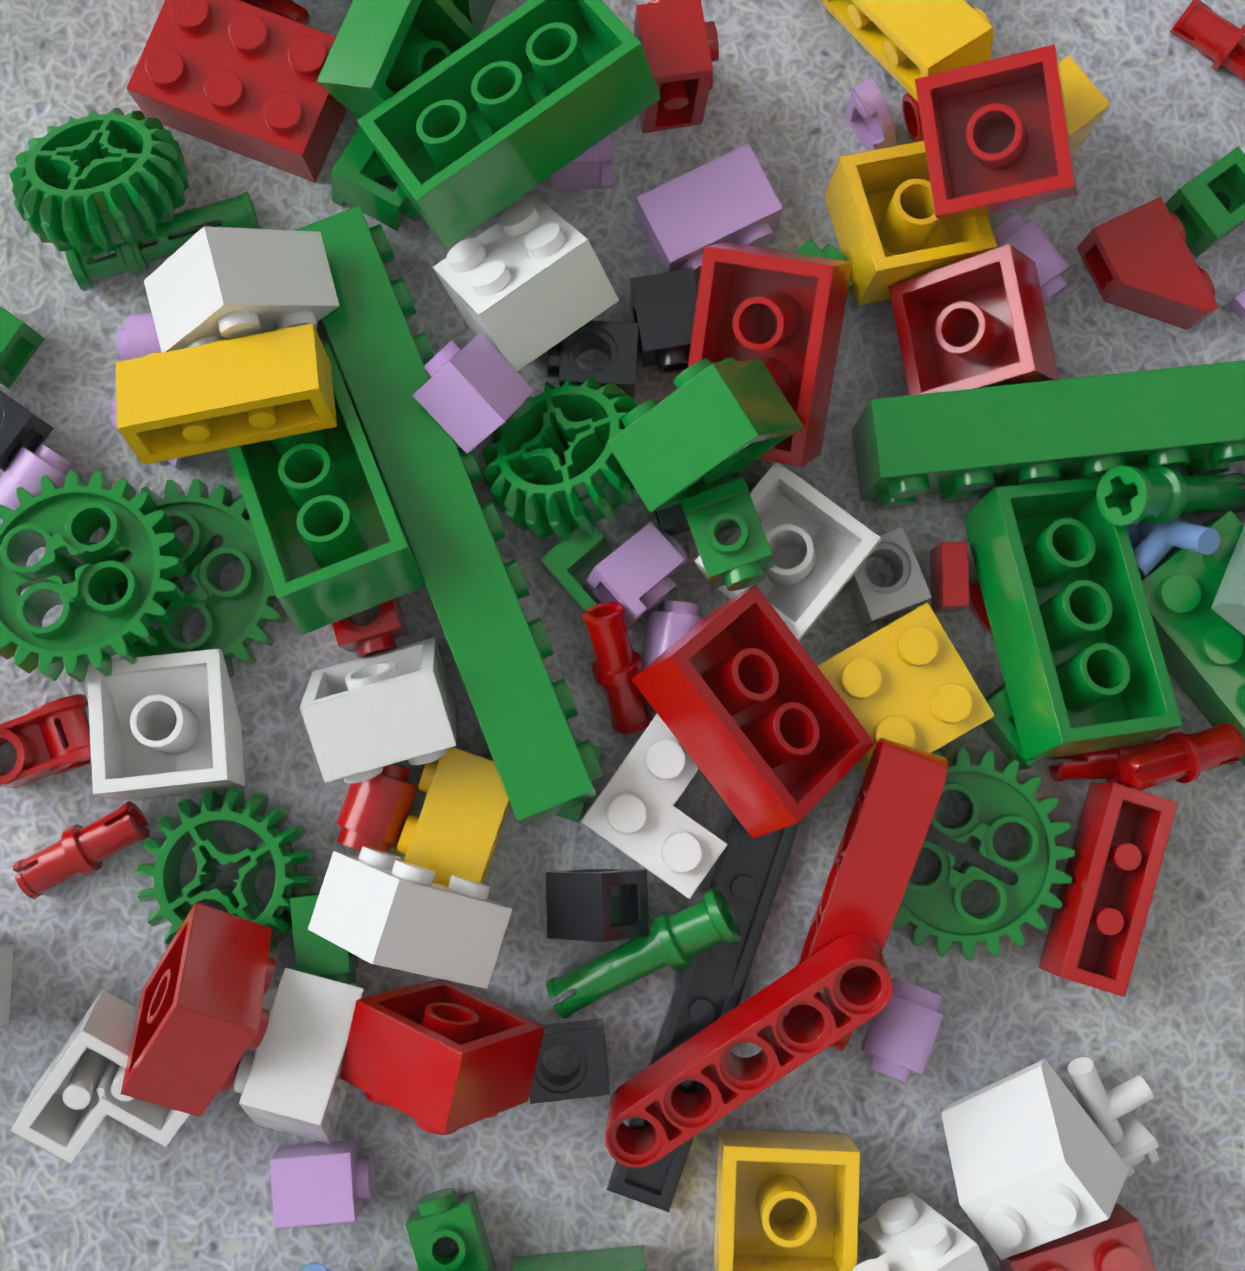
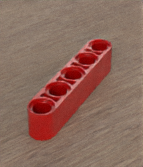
(876, 855)
(736, 1079)

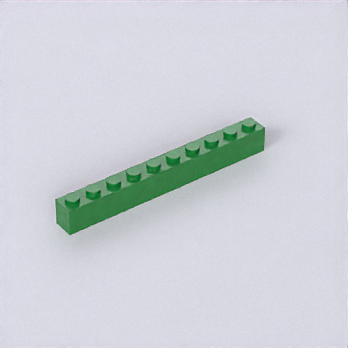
(451, 531)

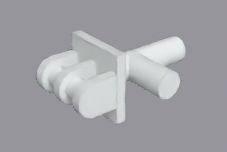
(1113, 1112)

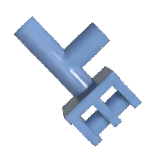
(1154, 541)

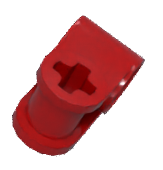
(48, 741)

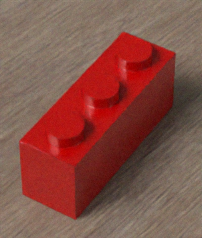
(1111, 887)

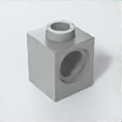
(908, 586)

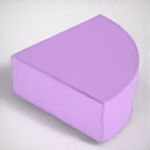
(870, 116)

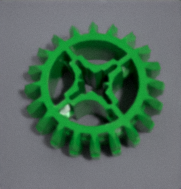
(100, 180)
(554, 459)
(209, 851)

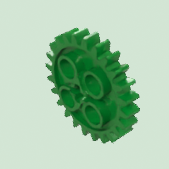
(83, 575)
(231, 616)
(992, 801)

